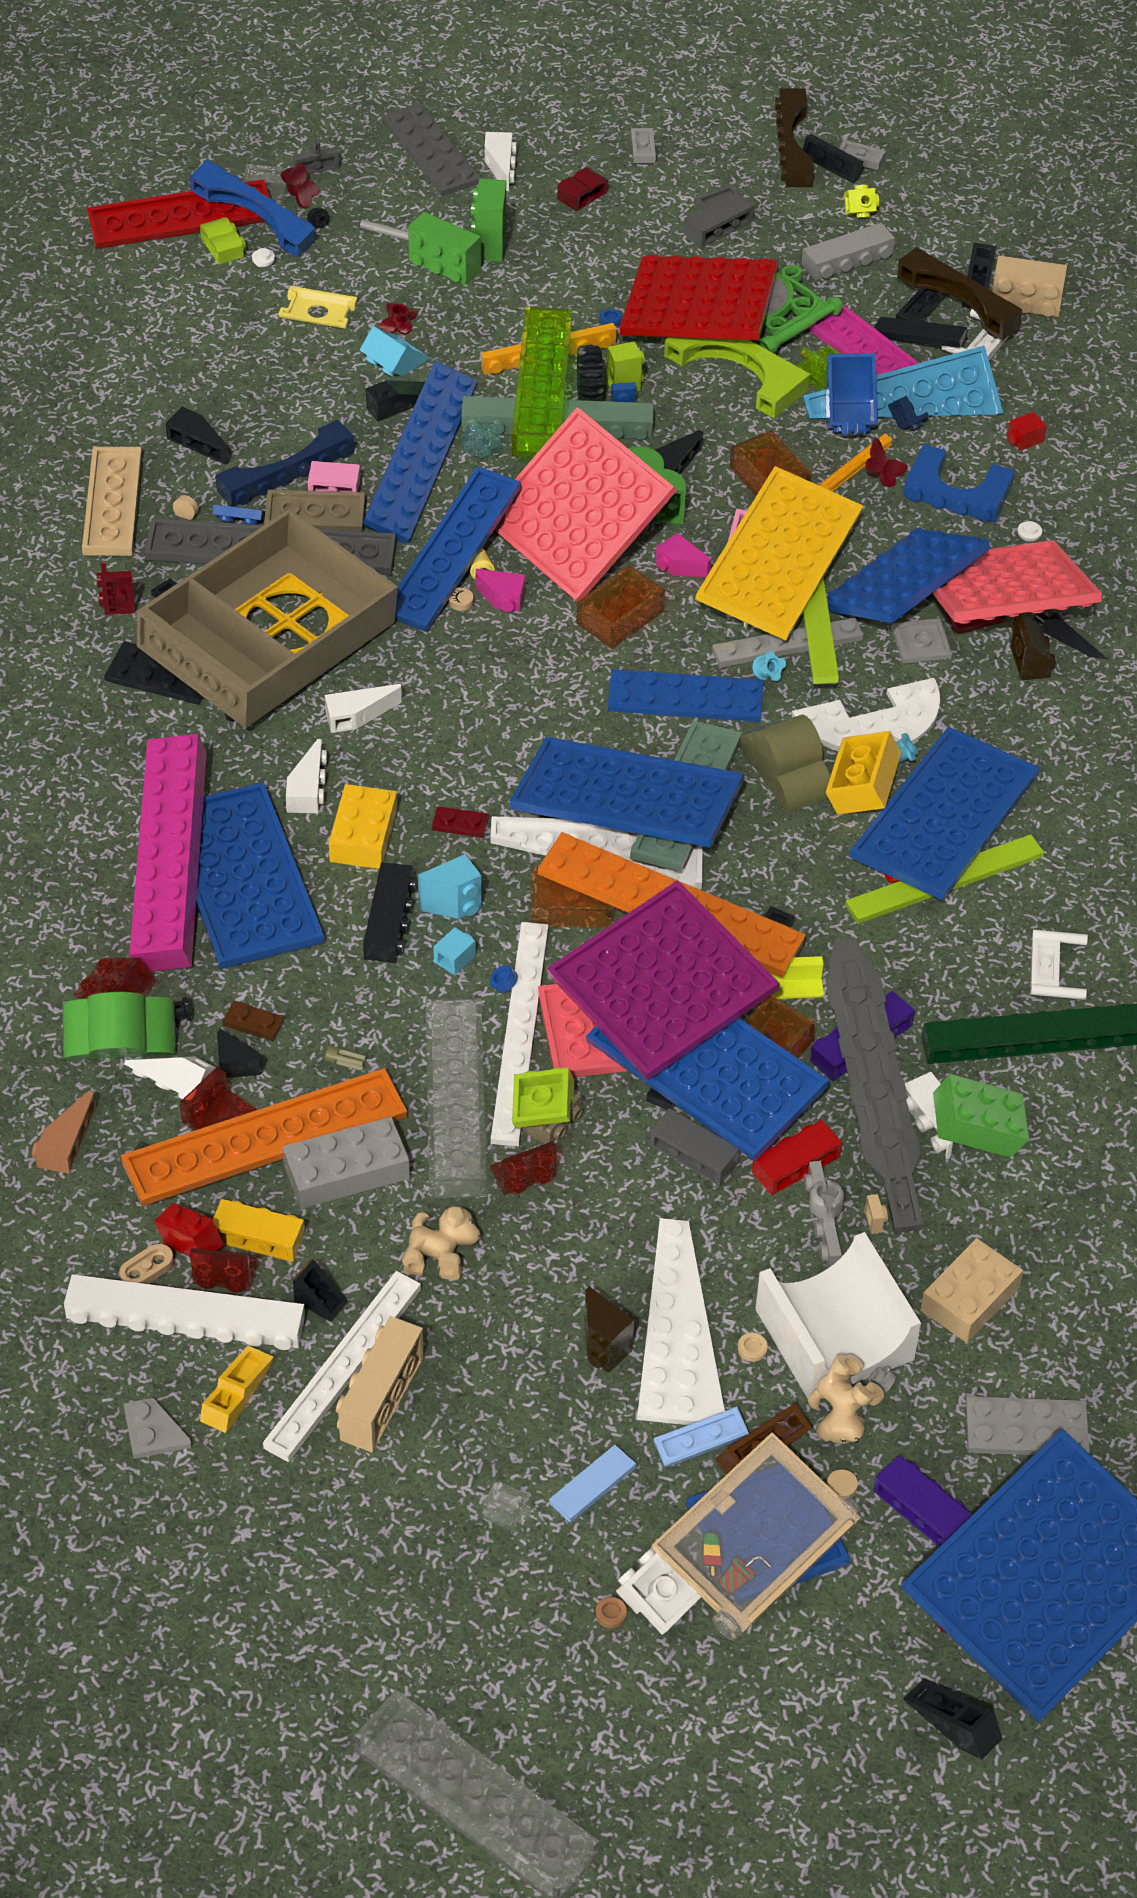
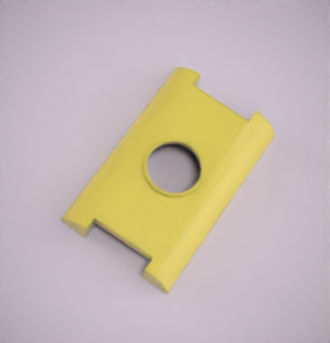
(303, 299)

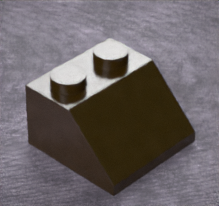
(1031, 649)
(606, 1331)

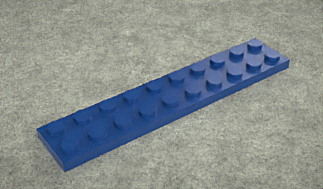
(419, 452)

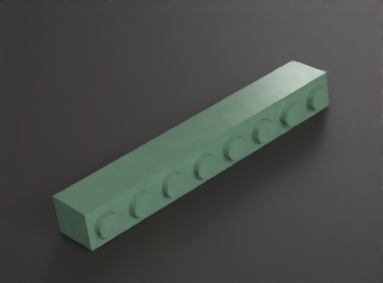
(617, 418)

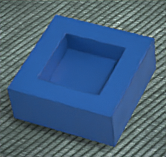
(623, 392)

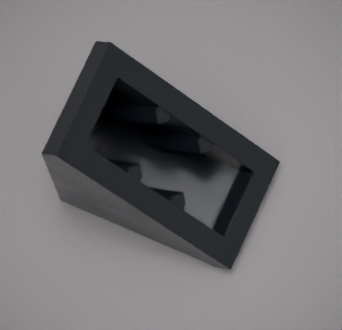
(237, 1058)
(317, 1292)

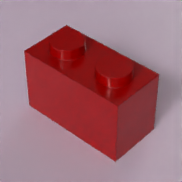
(187, 1229)

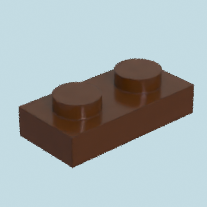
(253, 1021)

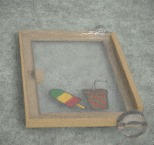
(756, 1534)

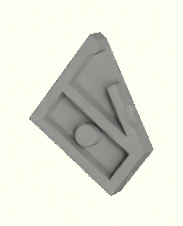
(152, 1429)

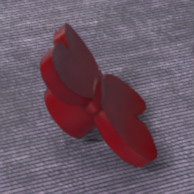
(299, 186)
(398, 318)
(881, 466)

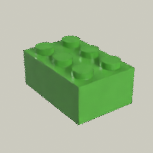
(490, 217)
(444, 248)
(980, 1115)

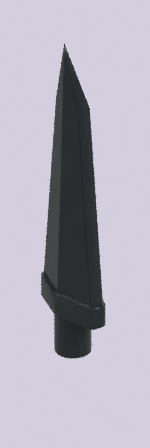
(1060, 630)

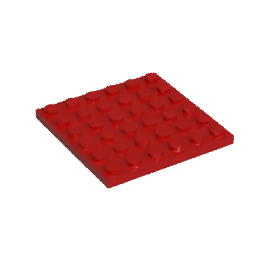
(699, 297)

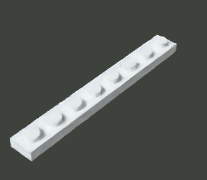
(339, 1367)

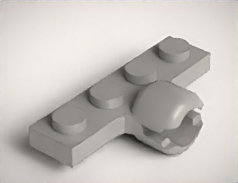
(825, 1203)

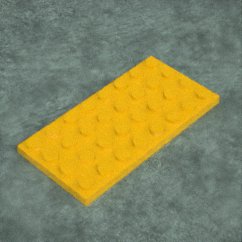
(779, 553)

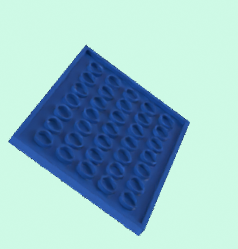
(1039, 1575)

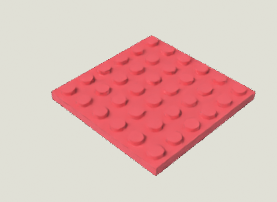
(581, 504)
(1016, 582)

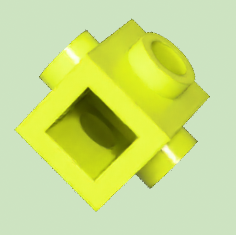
(853, 201)

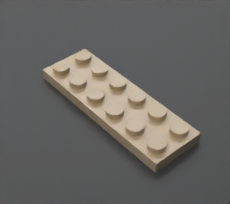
(112, 501)

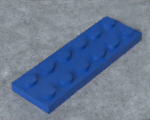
(685, 695)

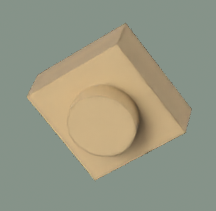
(875, 1213)

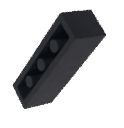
(388, 913)

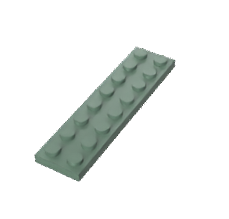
(702, 746)

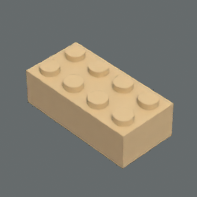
(380, 1383)

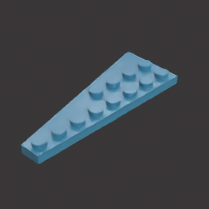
(941, 387)

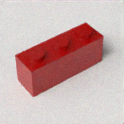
(790, 1158)

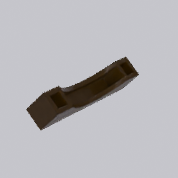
(794, 161)
(927, 272)

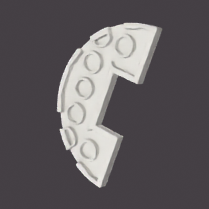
(912, 713)

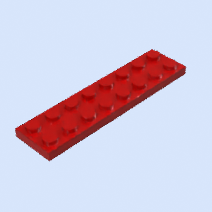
(163, 217)

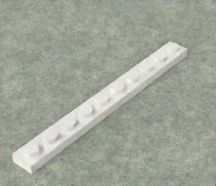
(519, 1028)

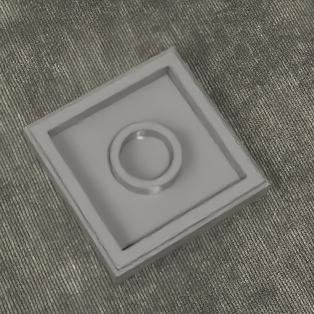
(921, 640)

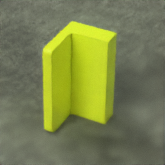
(801, 979)

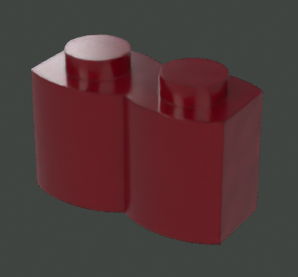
(582, 188)

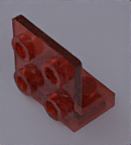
(117, 976)
(212, 1102)
(526, 1169)
(222, 1270)

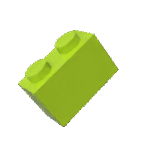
(625, 364)

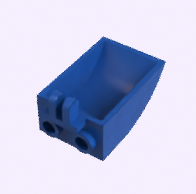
(851, 393)

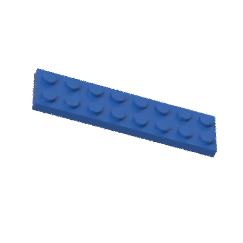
(453, 547)

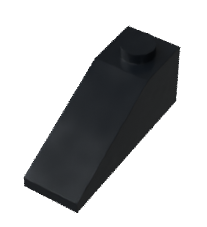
(981, 265)
(392, 397)
(195, 433)
(681, 452)
(958, 1719)

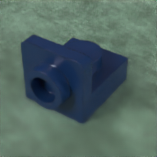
(904, 414)

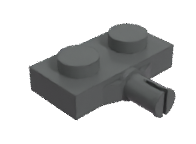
(318, 159)

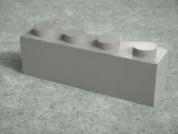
(848, 251)

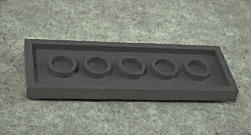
(431, 149)

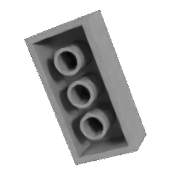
(346, 1162)

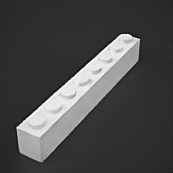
(184, 1312)

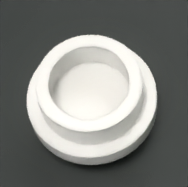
(263, 257)
(1029, 531)

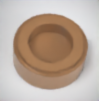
(611, 1612)

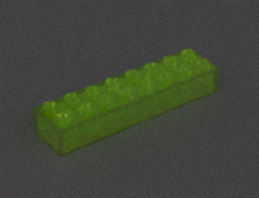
(541, 378)

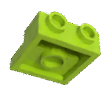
(542, 1097)

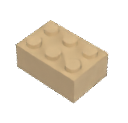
(1030, 284)
(971, 1290)

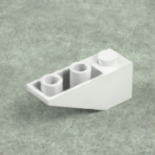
(500, 155)
(358, 707)
(304, 781)
(173, 1073)
(921, 1105)

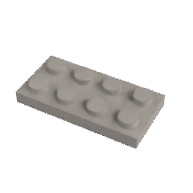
(1022, 1424)

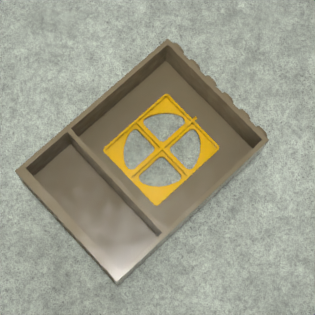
(209, 643)

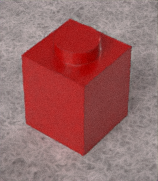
(1026, 431)

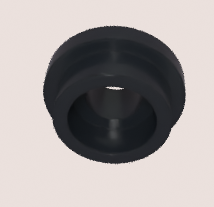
(316, 213)

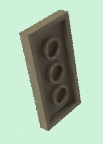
(319, 508)

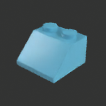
(391, 352)
(451, 889)

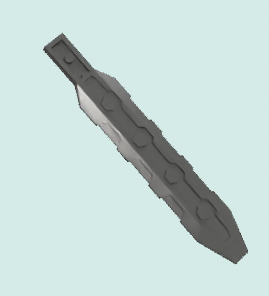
(875, 1081)

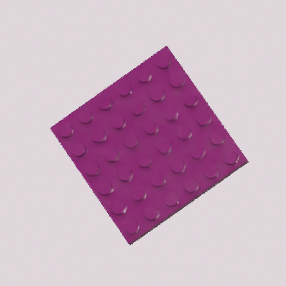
(663, 979)

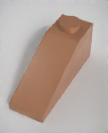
(64, 1136)

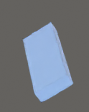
(701, 1437)
(592, 1483)

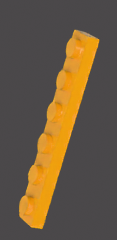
(509, 357)

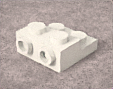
(657, 1592)

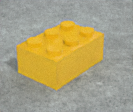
(863, 772)
(363, 826)

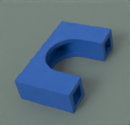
(980, 502)

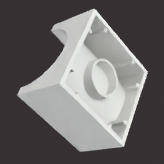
(840, 1311)

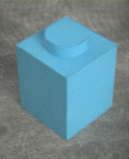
(454, 951)

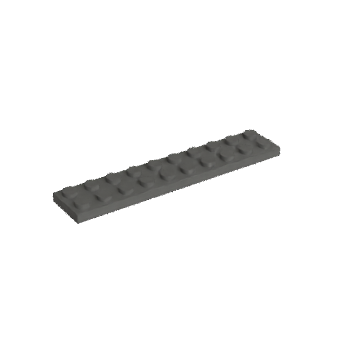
(206, 540)

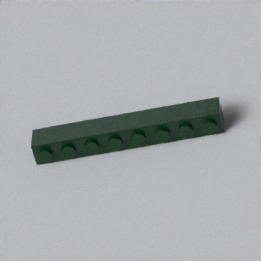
(1030, 1033)

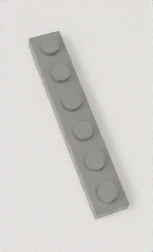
(749, 648)

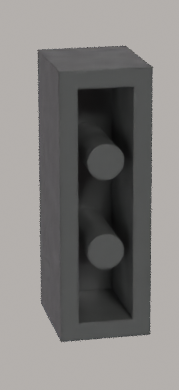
(718, 219)
(694, 1146)

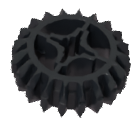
(589, 373)

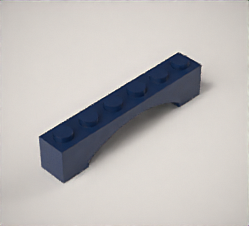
(242, 484)

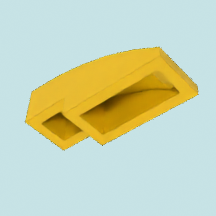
(235, 1388)

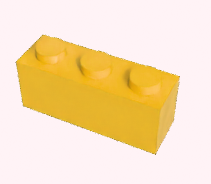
(259, 1230)

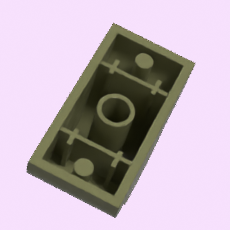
(789, 761)

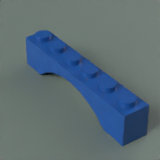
(220, 186)

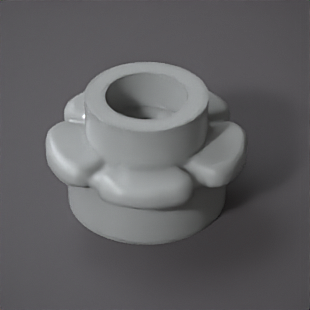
(883, 1378)

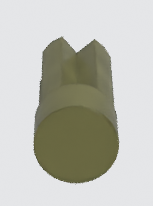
(345, 1058)

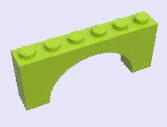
(780, 379)

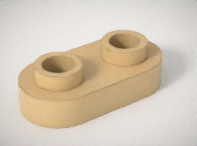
(144, 1264)

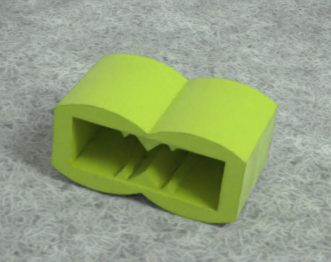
(222, 240)

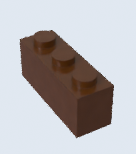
(787, 1426)

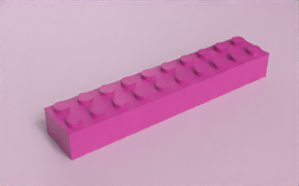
(168, 853)

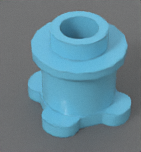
(768, 666)
(907, 749)

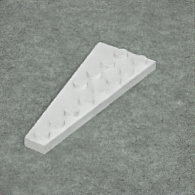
(540, 834)
(679, 1359)

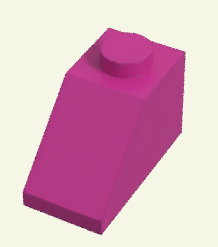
(682, 558)
(501, 589)

